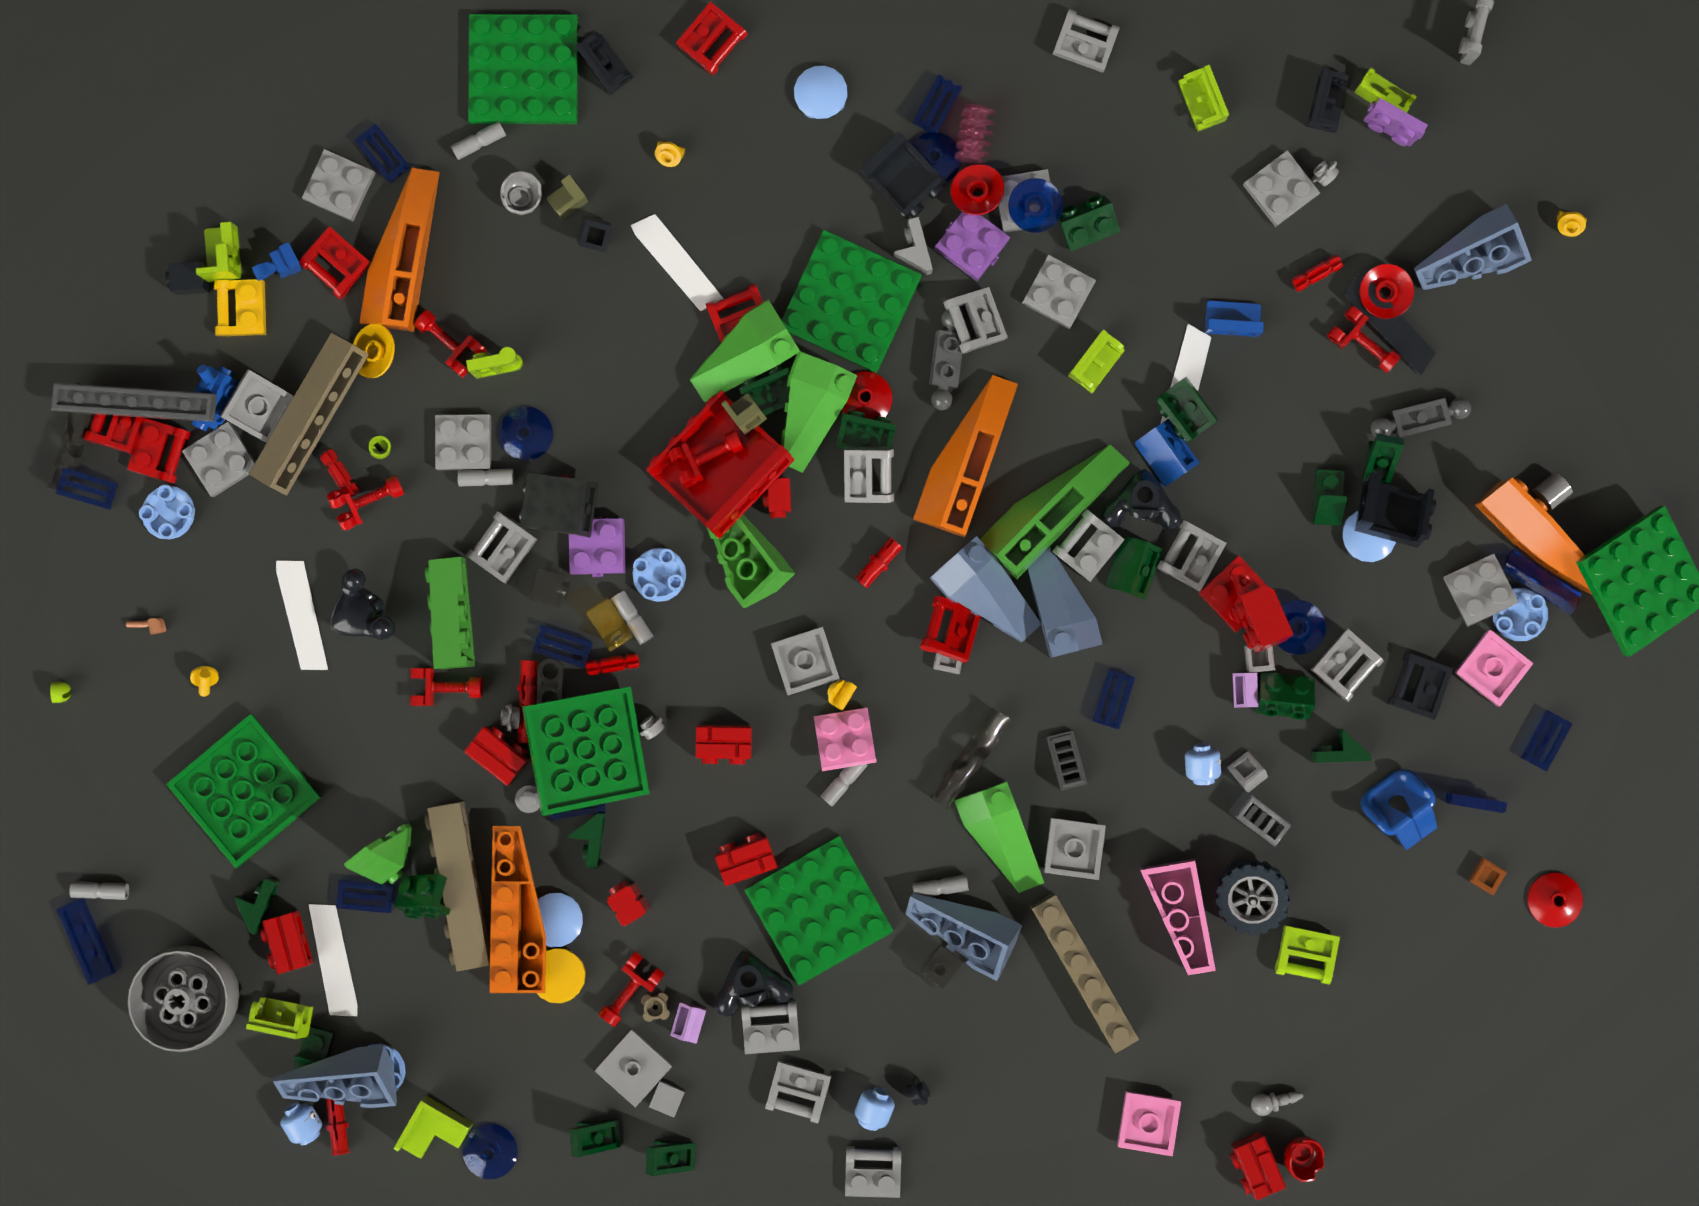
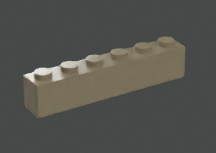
(308, 414)
(461, 892)
(1084, 973)

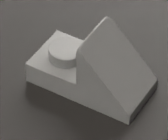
(918, 255)

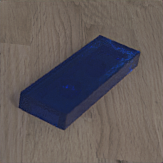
(1541, 581)
(86, 941)

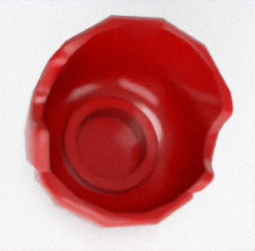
(1304, 1158)

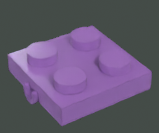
(1394, 122)
(972, 244)
(602, 552)

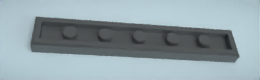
(133, 402)

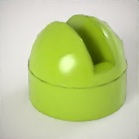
(385, 445)
(60, 691)

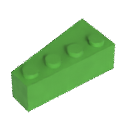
(450, 613)

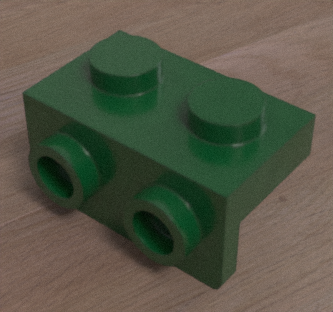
(1088, 222)
(770, 392)
(1186, 410)
(864, 432)
(1285, 695)
(422, 896)

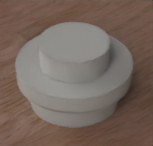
(651, 727)
(527, 799)

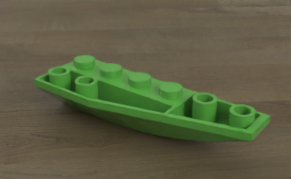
(1047, 512)

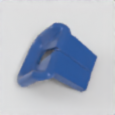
(1407, 826)

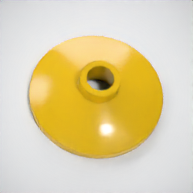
(380, 346)

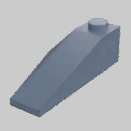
(1483, 247)
(984, 587)
(1062, 611)
(975, 933)
(354, 1076)

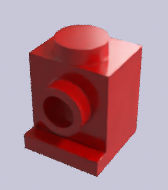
(778, 498)

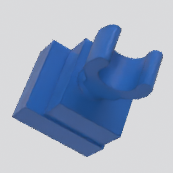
(282, 261)

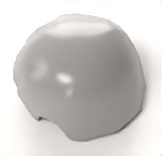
(521, 192)

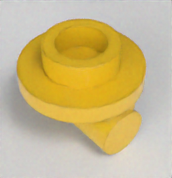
(669, 153)
(1571, 223)
(204, 678)
(840, 693)

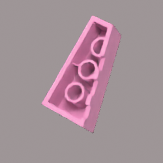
(1180, 903)

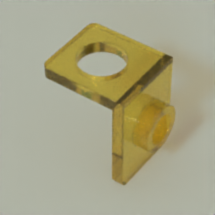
(609, 624)

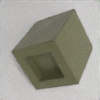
(567, 198)
(745, 413)

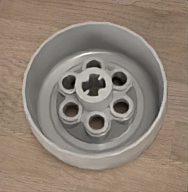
(149, 1008)

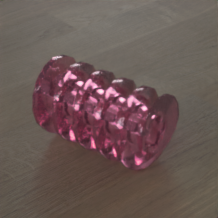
(973, 134)

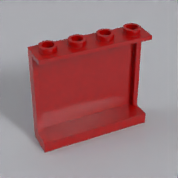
(731, 479)

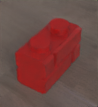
(723, 742)
(498, 755)
(746, 859)
(627, 902)
(286, 942)
(1257, 1166)

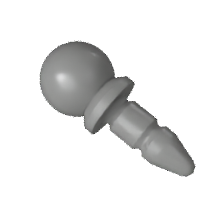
(1264, 1104)

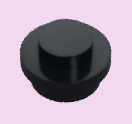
(918, 1092)

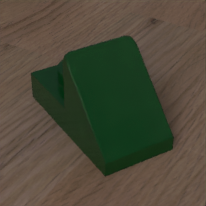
(1383, 456)
(1329, 498)
(1348, 751)
(592, 831)
(257, 910)
(314, 1047)
(594, 1137)
(670, 1157)

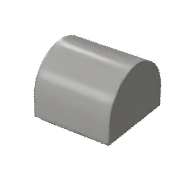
(1553, 490)
(1259, 661)

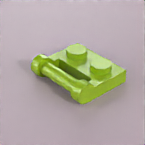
(484, 365)
(1307, 945)

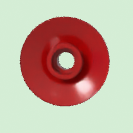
(975, 179)
(1399, 287)
(880, 396)
(1542, 896)

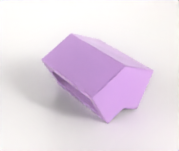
(1245, 687)
(688, 1022)

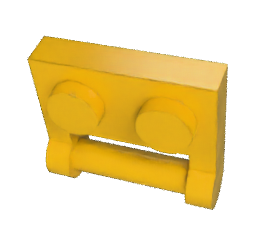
(249, 307)

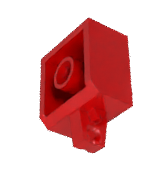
(1260, 614)

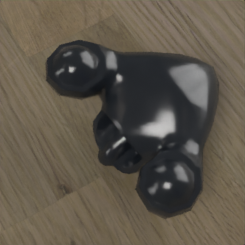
(1143, 500)
(359, 613)
(749, 982)

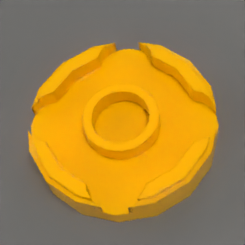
(563, 975)

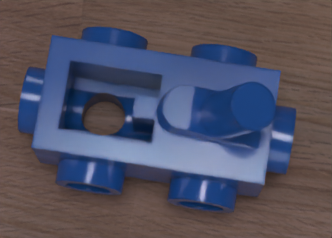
(219, 383)

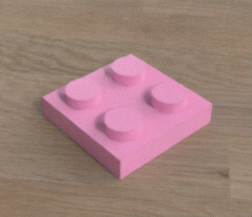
(1493, 668)
(844, 739)
(1149, 1123)

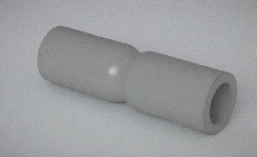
(475, 142)
(483, 477)
(630, 615)
(841, 783)
(944, 886)
(94, 890)

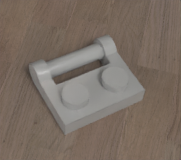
(1471, 46)
(1083, 48)
(983, 317)
(859, 474)
(509, 551)
(1095, 551)
(1199, 560)
(1340, 659)
(770, 1036)
(801, 1083)
(873, 1180)

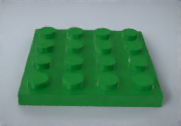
(523, 69)
(850, 301)
(1642, 580)
(585, 750)
(244, 790)
(819, 910)

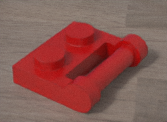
(704, 33)
(341, 256)
(727, 324)
(120, 435)
(151, 447)
(959, 633)

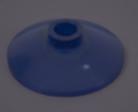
(945, 146)
(1039, 192)
(535, 443)
(1312, 627)
(499, 1141)

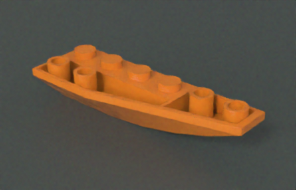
(400, 259)
(965, 461)
(1533, 530)
(516, 918)

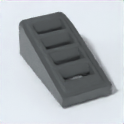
(1071, 783)
(1245, 808)

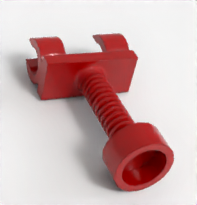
(1353, 314)
(426, 322)
(680, 454)
(349, 519)
(474, 687)
(611, 1013)

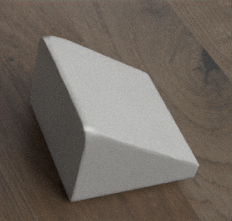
(1248, 771)

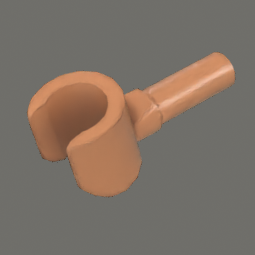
(155, 625)

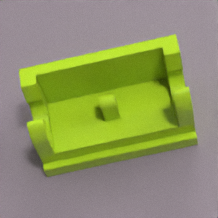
(1375, 87)
(1203, 98)
(1097, 361)
(280, 1018)

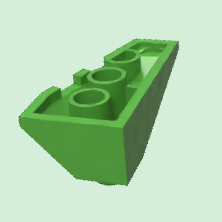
(748, 350)
(814, 403)
(750, 563)
(998, 829)
(385, 857)

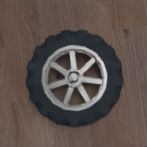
(1244, 921)

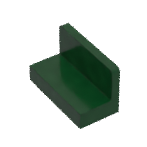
(1134, 567)

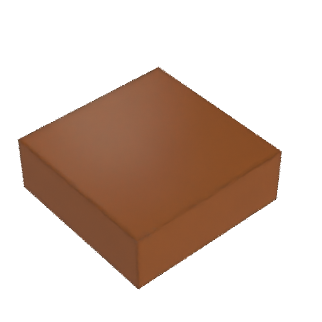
(1487, 876)

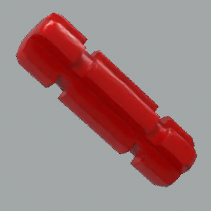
(1317, 273)
(339, 472)
(612, 664)

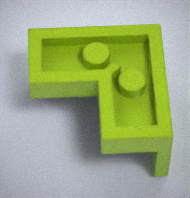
(221, 254)
(430, 1120)

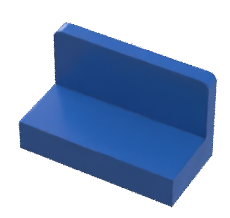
(1233, 319)
(1166, 453)

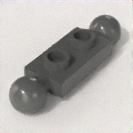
(945, 363)
(1421, 417)

